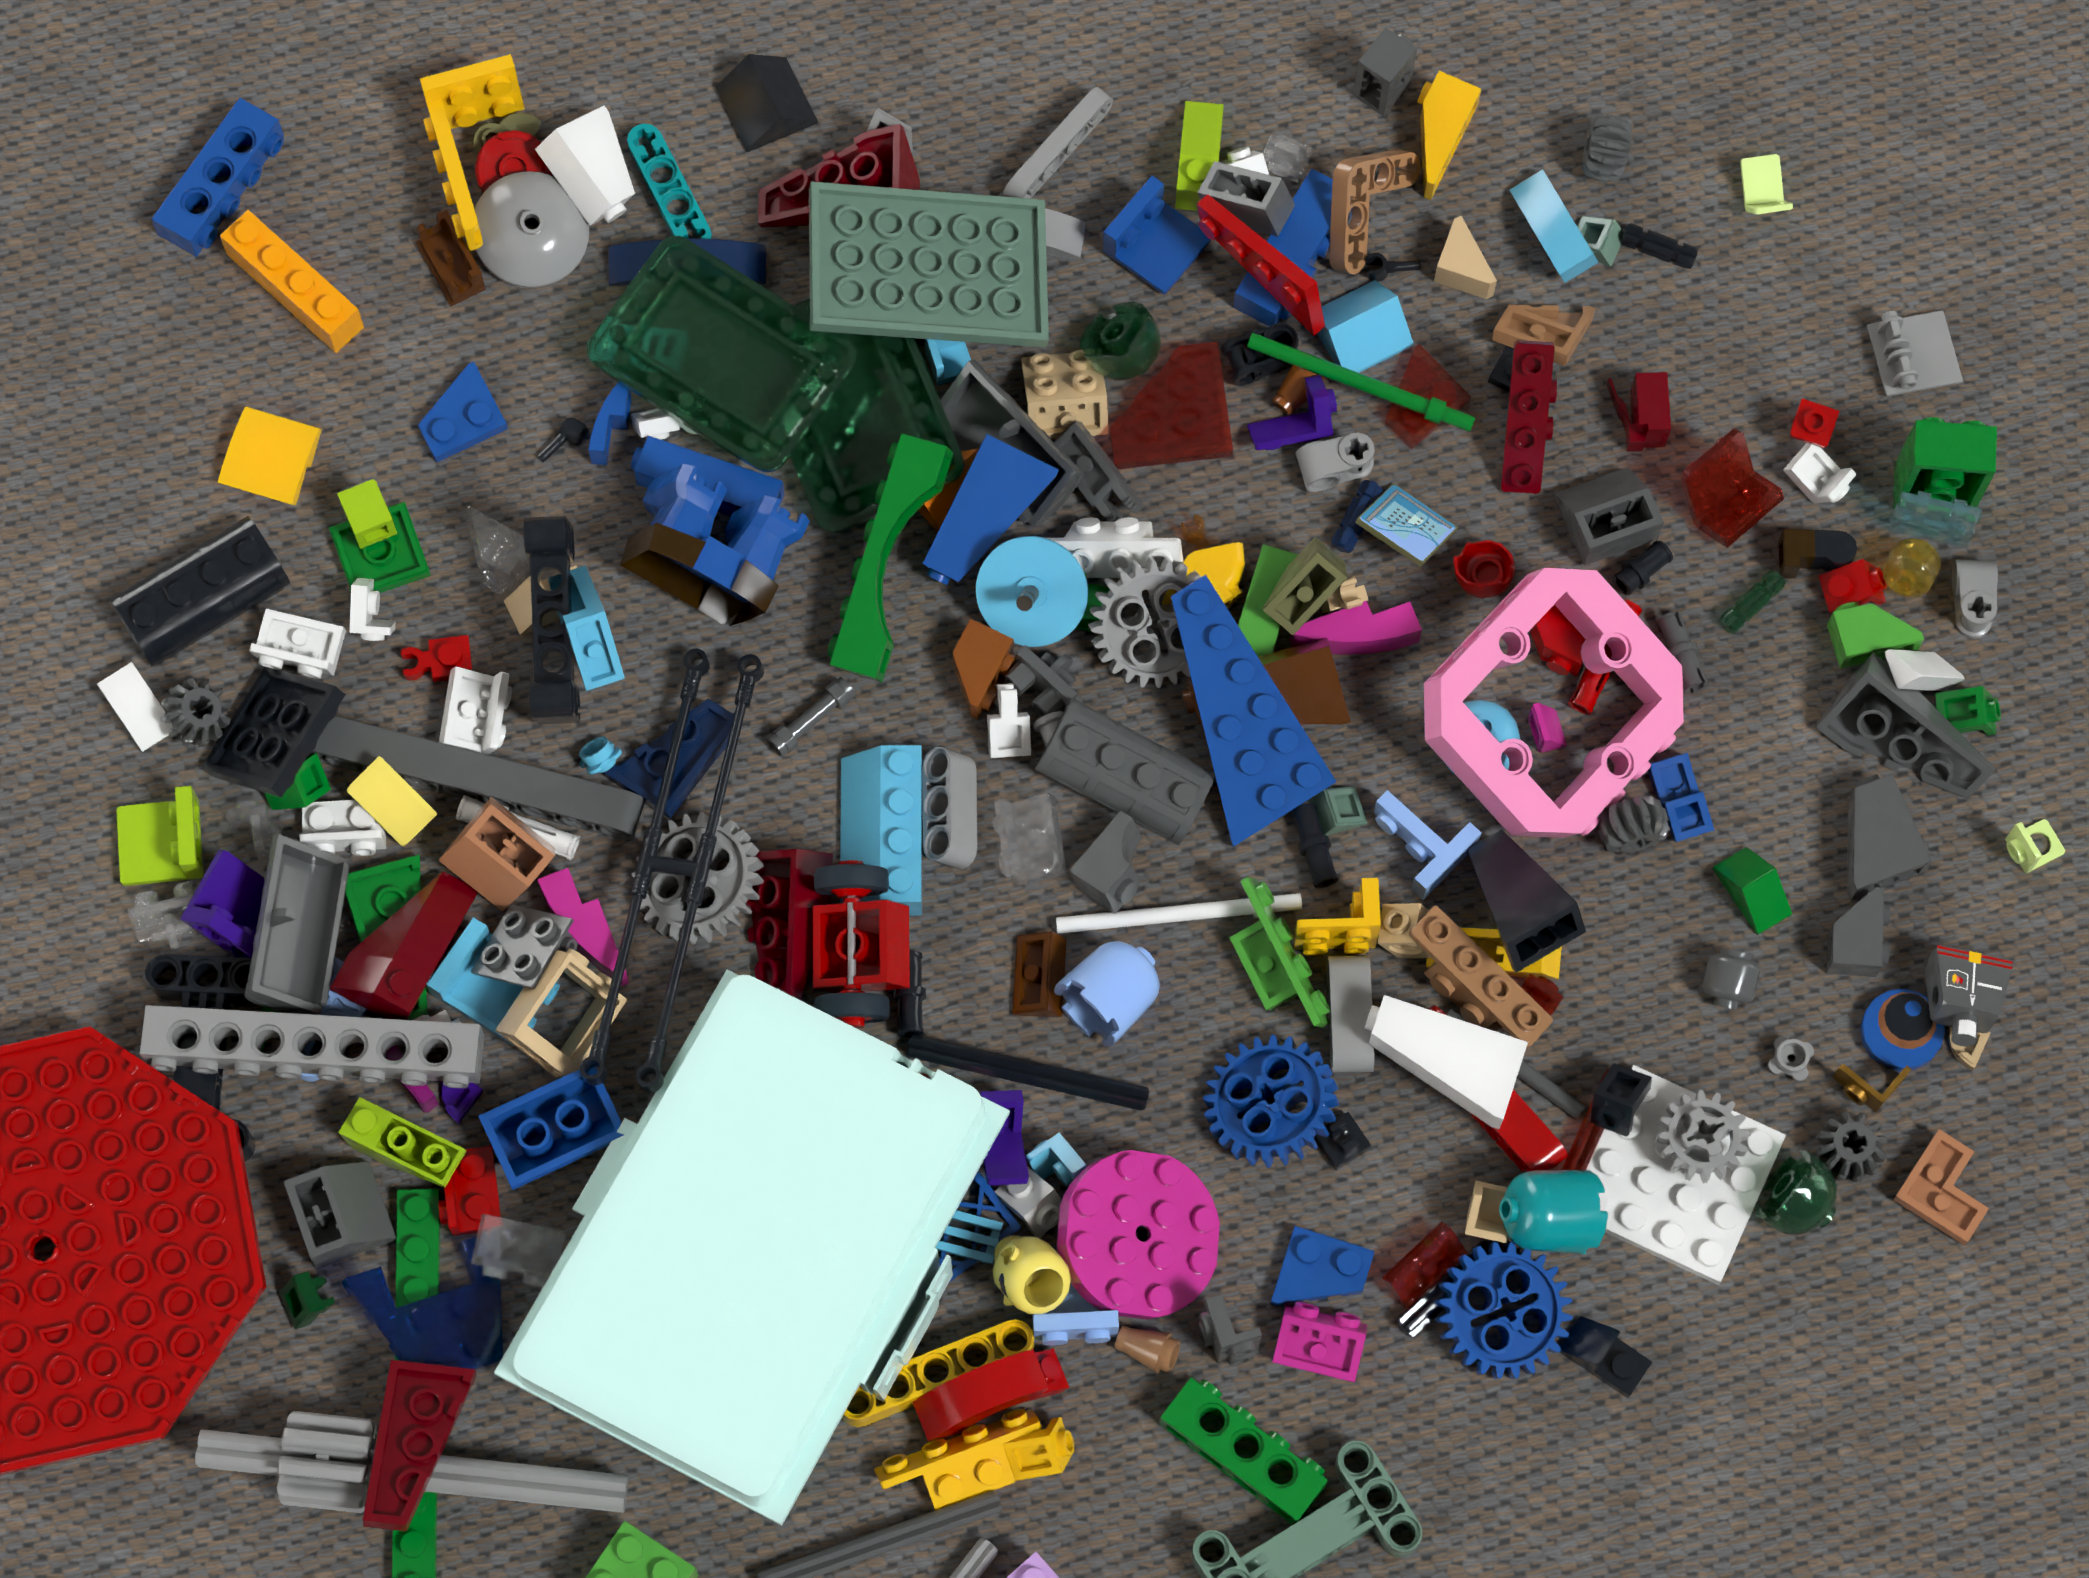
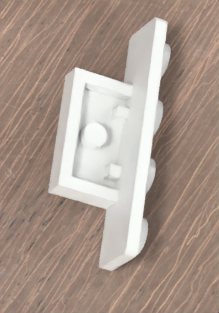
(1111, 545)

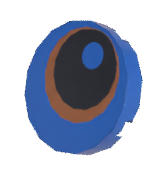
(1900, 1030)

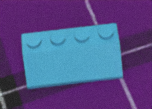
(885, 818)

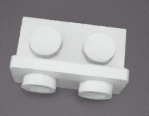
(341, 827)

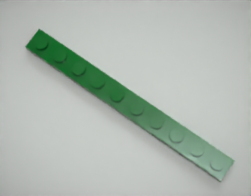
(417, 1279)

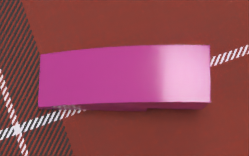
(1361, 632)
(589, 922)

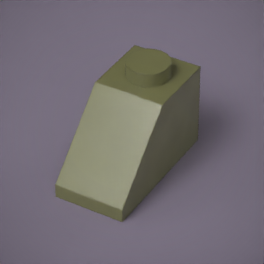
(1305, 586)

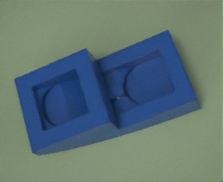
(612, 415)
(1680, 796)

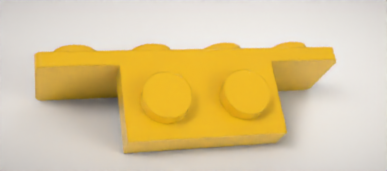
(964, 1464)

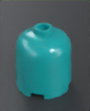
(1554, 1211)

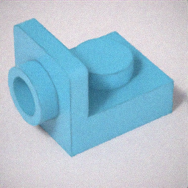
(1057, 1157)

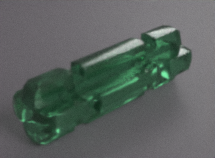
(1752, 601)

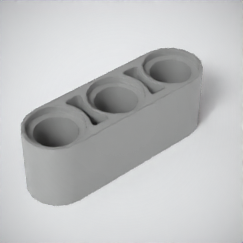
(949, 807)
(1349, 1009)

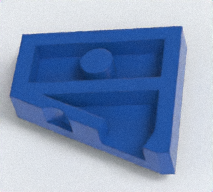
(462, 416)
(1320, 1268)

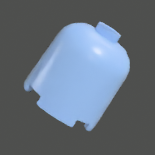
(1110, 990)

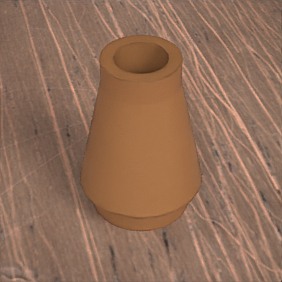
(1151, 1348)

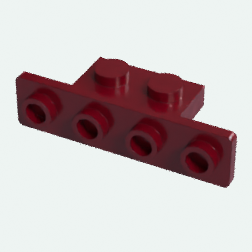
(1528, 417)

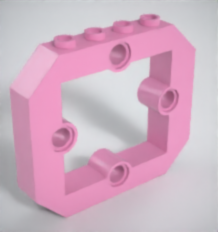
(1476, 754)

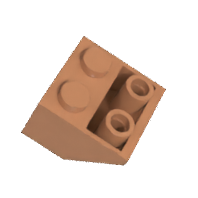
(498, 854)

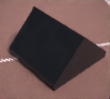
(764, 100)

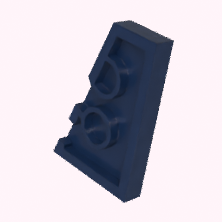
(701, 745)

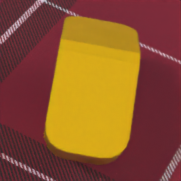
(1222, 566)

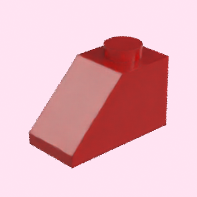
(1558, 643)

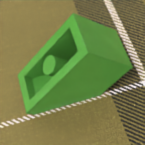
(1867, 630)

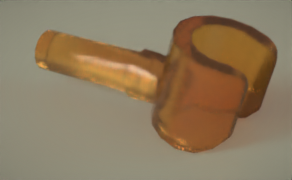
(1196, 537)

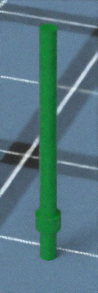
(1434, 409)

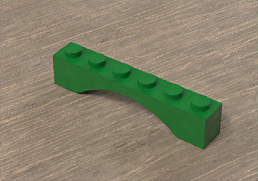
(914, 478)

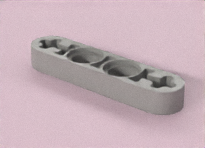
(1059, 145)

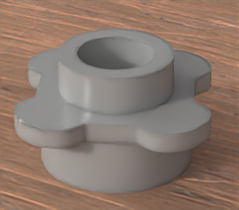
(1800, 1050)

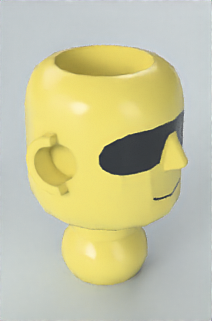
(1030, 1274)

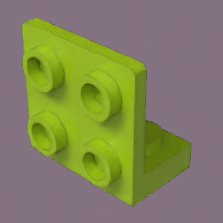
(160, 840)

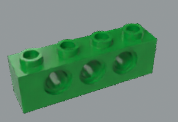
(1287, 1500)

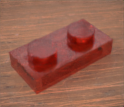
(1424, 1265)

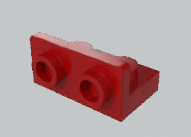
(471, 1192)

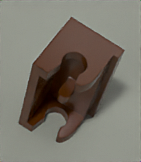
(449, 260)

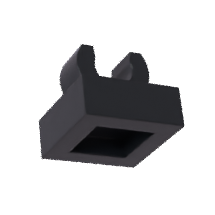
(1343, 1142)

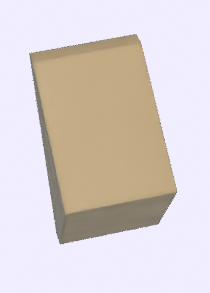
(1463, 263)

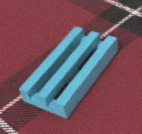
(991, 1241)

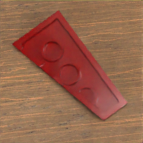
(1265, 263)

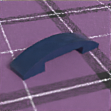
(745, 257)

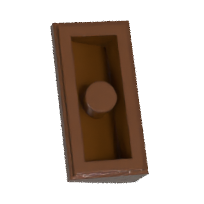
(1037, 971)

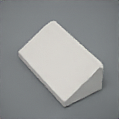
(1921, 670)

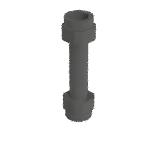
(837, 694)

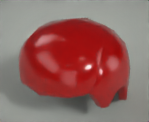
(1490, 563)

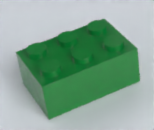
(1947, 460)

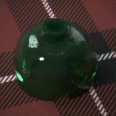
(1123, 342)
(1800, 1196)

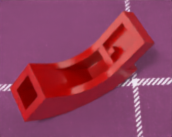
(988, 1390)

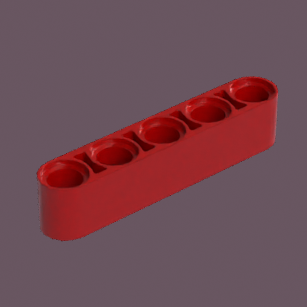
(1524, 1135)

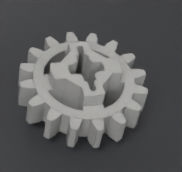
(1709, 1152)

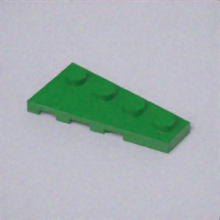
(378, 894)

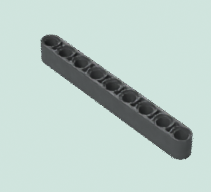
(483, 776)

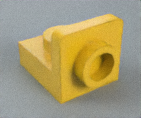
(1041, 1451)

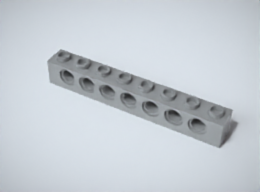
(167, 1025)

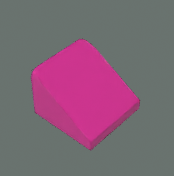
(1546, 728)

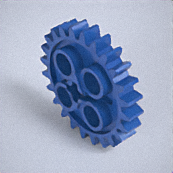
(1287, 1130)
(1517, 1345)

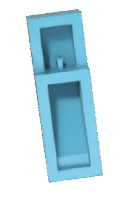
(1553, 226)

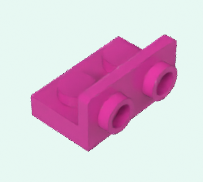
(1320, 1341)

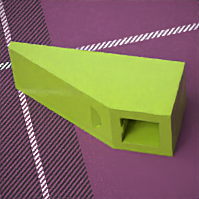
(400, 1143)

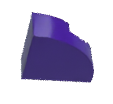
(460, 1100)

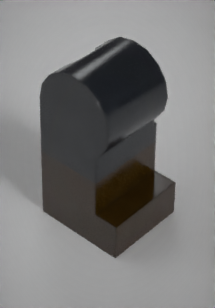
(1814, 550)

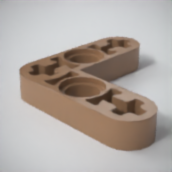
(1356, 180)

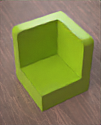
(367, 513)

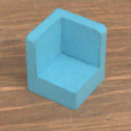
(946, 359)

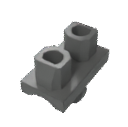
(1045, 675)

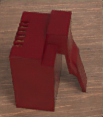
(1648, 411)

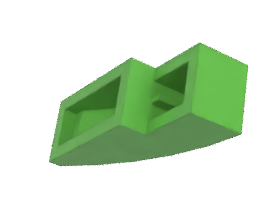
(1255, 624)

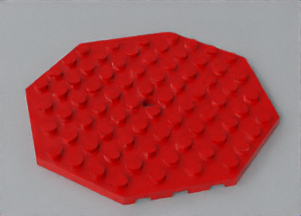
(148, 1254)

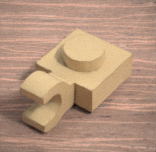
(1346, 596)

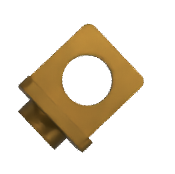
(1861, 1092)

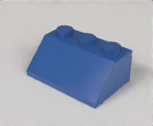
(551, 1127)

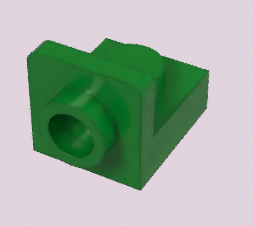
(1970, 709)

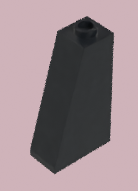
(1524, 901)

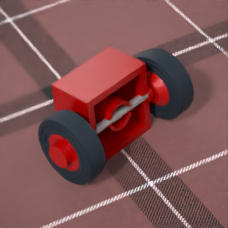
(858, 943)

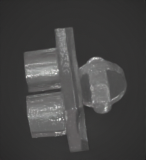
(161, 919)

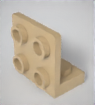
(1064, 391)

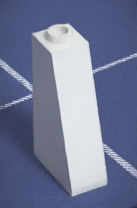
(1450, 1055)

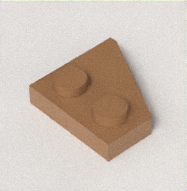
(1544, 325)

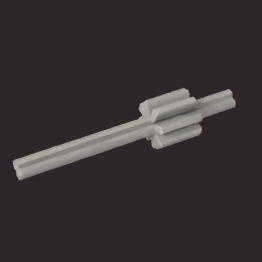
(329, 1462)

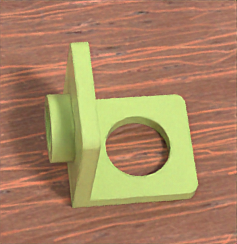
(1763, 185)
(2024, 850)

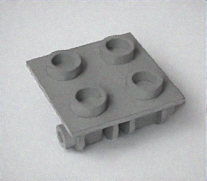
(1914, 352)

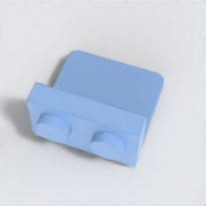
(1075, 1320)

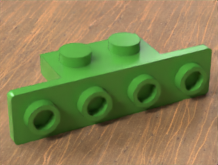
(1271, 961)

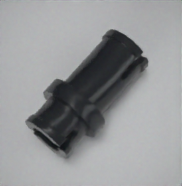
(1637, 571)

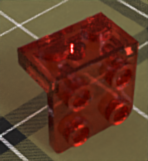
(1726, 491)

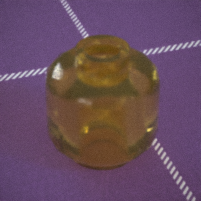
(1911, 567)

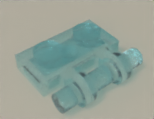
(1934, 519)

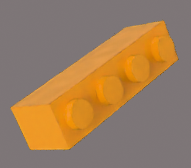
(292, 281)

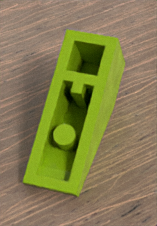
(1198, 150)

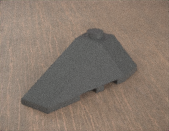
(1902, 730)

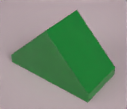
(1754, 889)

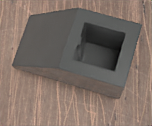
(1857, 940)

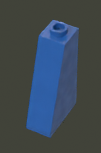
(987, 503)

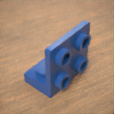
(1153, 238)

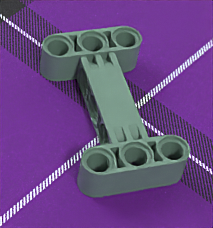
(1322, 1531)

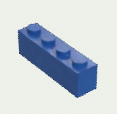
(1301, 241)

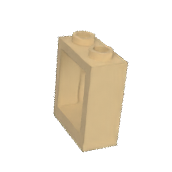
(515, 1023)

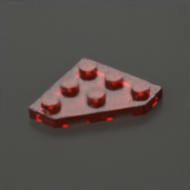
(1177, 413)

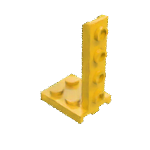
(461, 100)

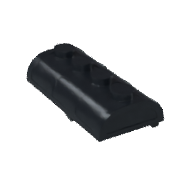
(200, 591)

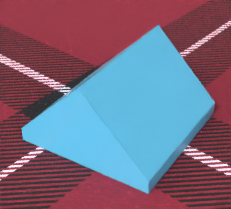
(1364, 327)

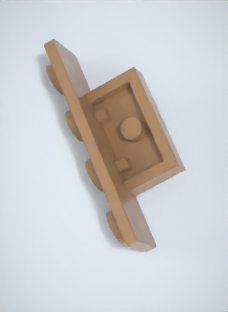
(1476, 980)

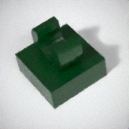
(302, 1299)

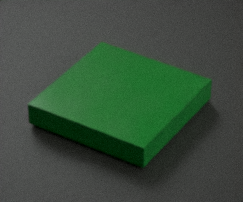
(389, 561)

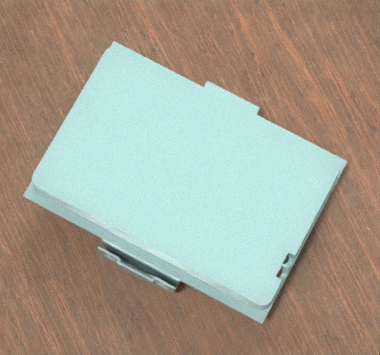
(757, 1246)

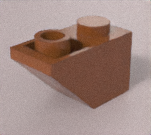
(979, 663)

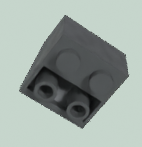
(1609, 515)
(339, 1211)

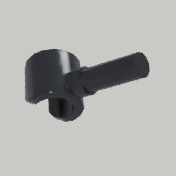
(1388, 267)
(571, 430)

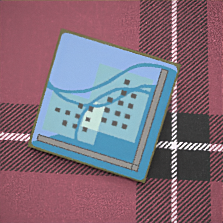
(1406, 524)

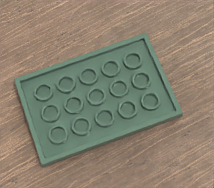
(928, 265)

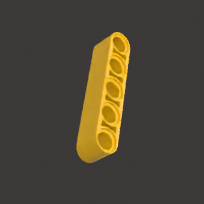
(948, 1356)

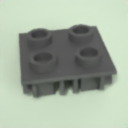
(524, 946)

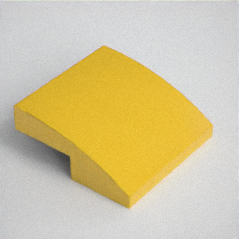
(269, 455)

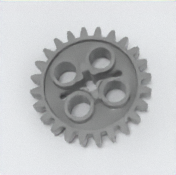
(1120, 634)
(730, 886)

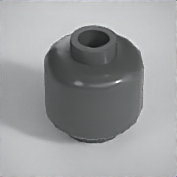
(1730, 978)

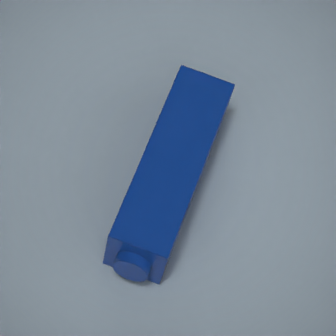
(741, 483)

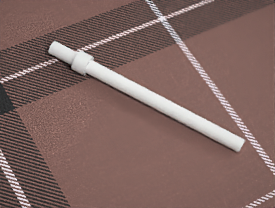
(1172, 914)

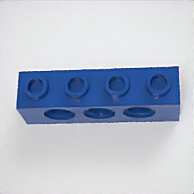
(242, 126)

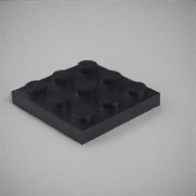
(273, 731)

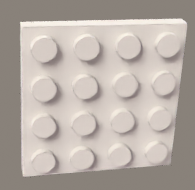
(1661, 1211)

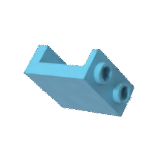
(589, 632)
(473, 995)

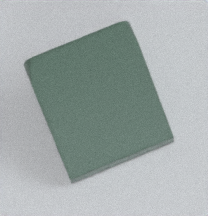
(1602, 237)
(1339, 809)

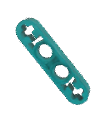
(671, 190)

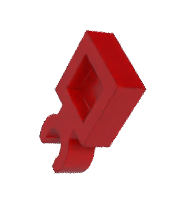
(440, 659)

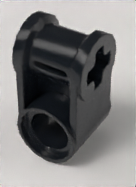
(1253, 365)

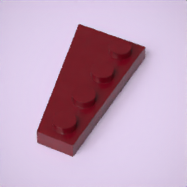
(412, 1433)

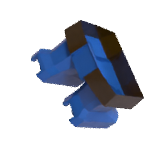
(700, 570)

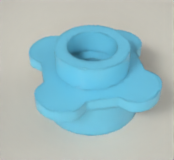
(598, 755)

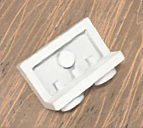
(298, 643)
(475, 710)

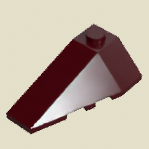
(875, 159)
(785, 917)
(402, 954)

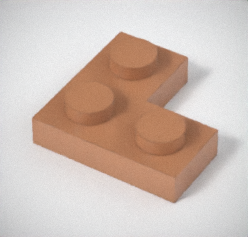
(1932, 1193)

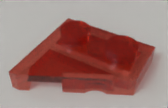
(1427, 379)

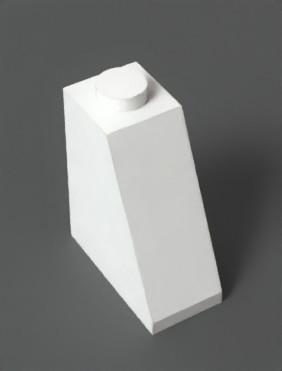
(589, 165)

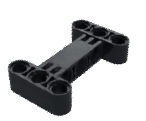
(551, 547)
(217, 996)

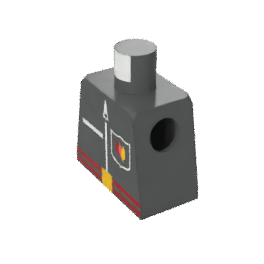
(1965, 990)

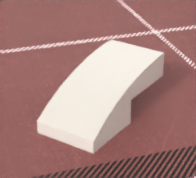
(135, 706)

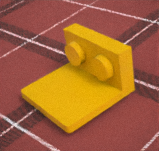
(1352, 933)

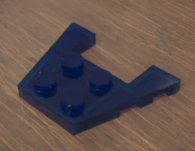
(445, 1329)

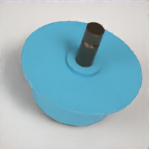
(1032, 591)

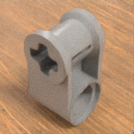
(1330, 462)
(1974, 590)

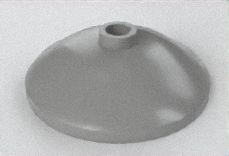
(530, 255)

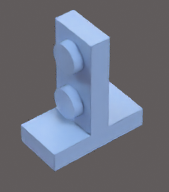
(1424, 843)

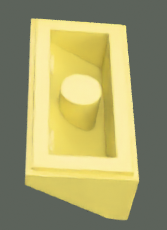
(391, 801)

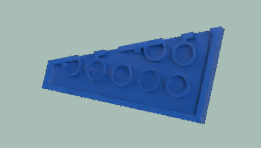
(1253, 737)

